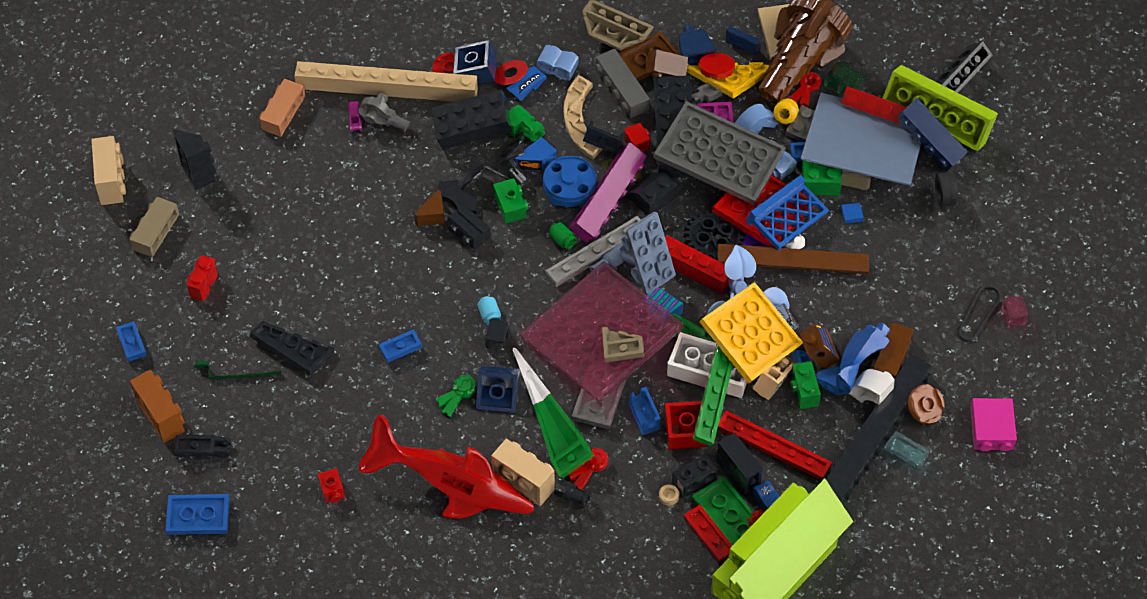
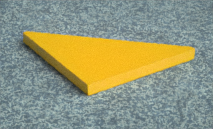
(741, 79)

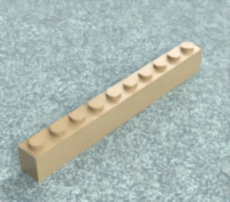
(385, 81)

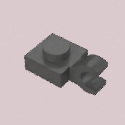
(705, 92)

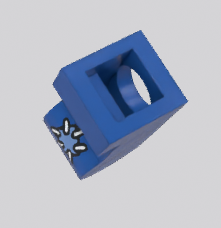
(765, 494)

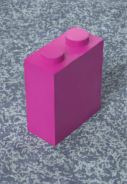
(993, 424)

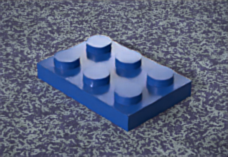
(197, 514)

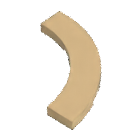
(573, 115)

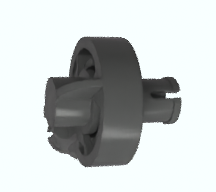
(380, 112)

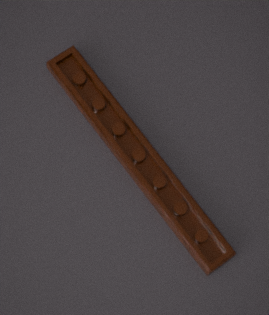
(801, 259)

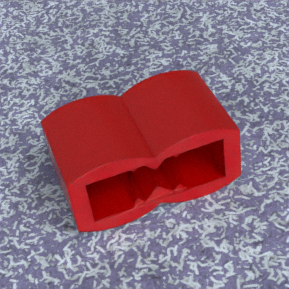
(202, 278)

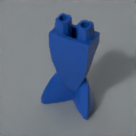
(863, 343)

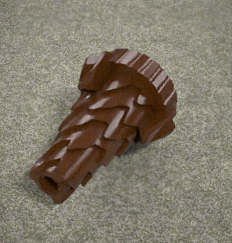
(806, 35)

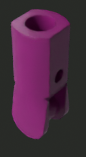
(354, 116)

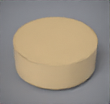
(669, 495)

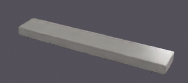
(588, 255)

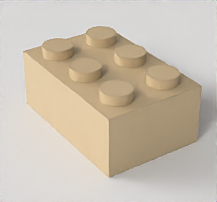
(108, 170)
(524, 471)

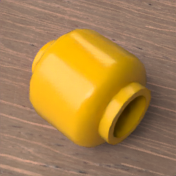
(782, 115)

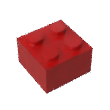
(681, 424)

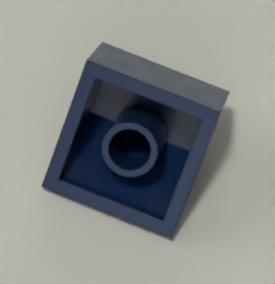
(476, 60)
(497, 388)

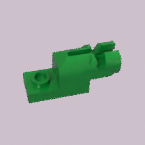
(525, 124)

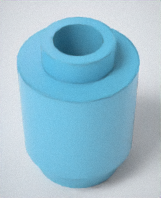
(489, 309)

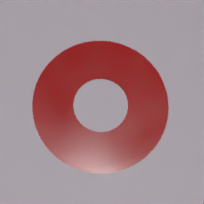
(499, 73)

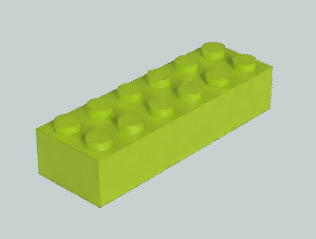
(962, 117)

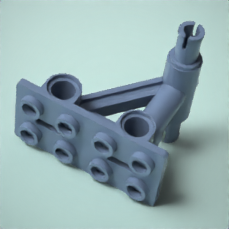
(646, 250)

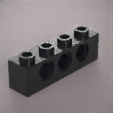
(965, 66)

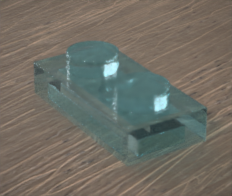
(907, 449)

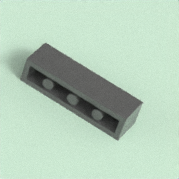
(622, 83)

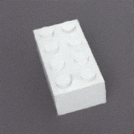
(692, 363)

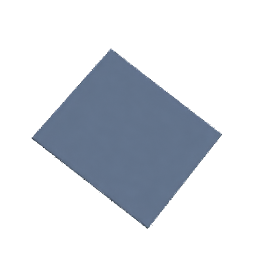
(860, 142)

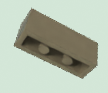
(154, 226)

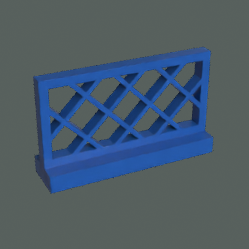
(774, 204)

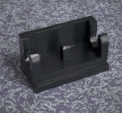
(602, 139)

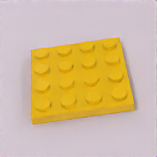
(751, 332)

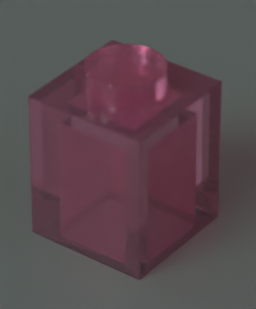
(1014, 311)

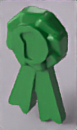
(463, 387)

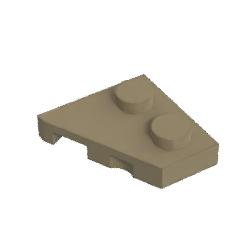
(621, 345)

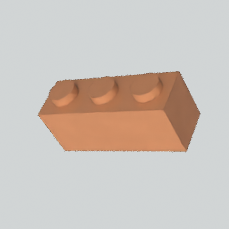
(282, 107)

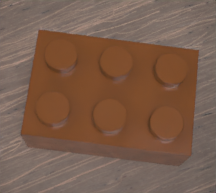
(158, 405)

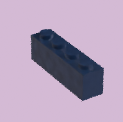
(931, 134)

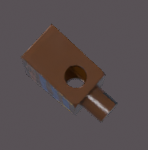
(818, 340)

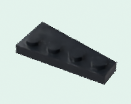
(292, 347)

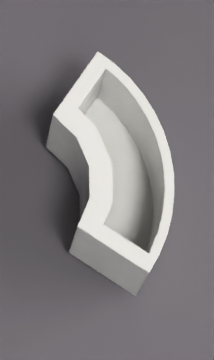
(872, 386)

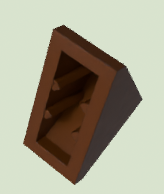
(431, 212)

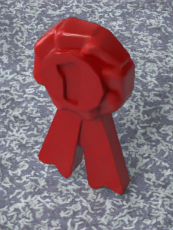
(808, 84)
(595, 464)

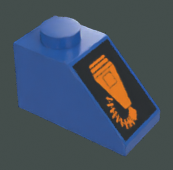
(536, 156)

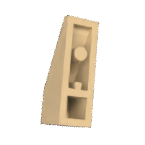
(773, 377)

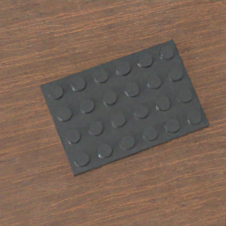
(719, 152)

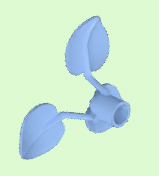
(741, 265)

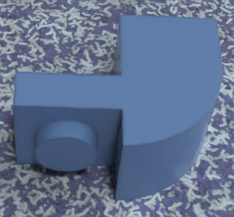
(756, 118)

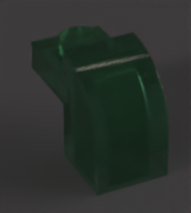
(842, 76)

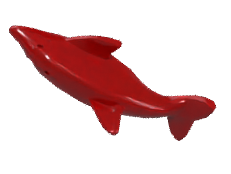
(465, 480)

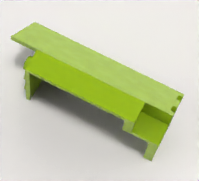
(783, 545)

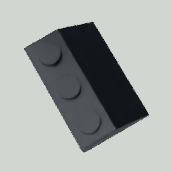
(195, 158)

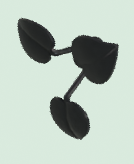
(512, 151)

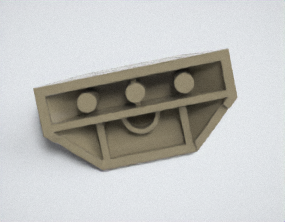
(614, 26)

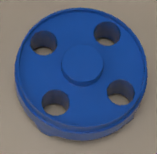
(568, 181)

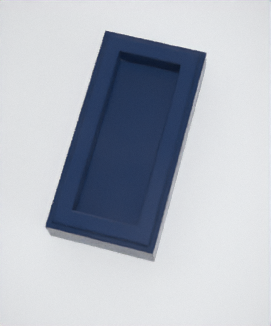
(743, 40)

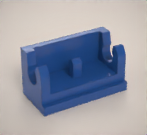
(644, 412)

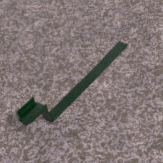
(204, 364)

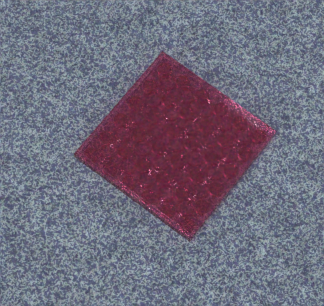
(573, 336)

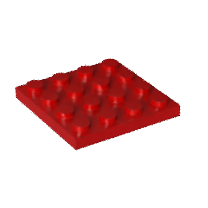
(737, 210)

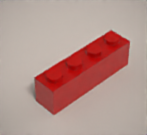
(697, 265)

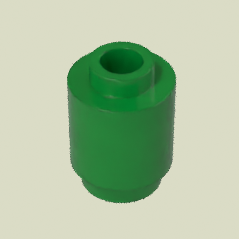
(562, 235)

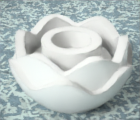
(796, 243)

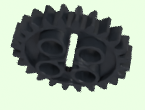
(708, 231)

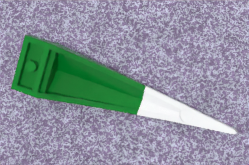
(563, 440)

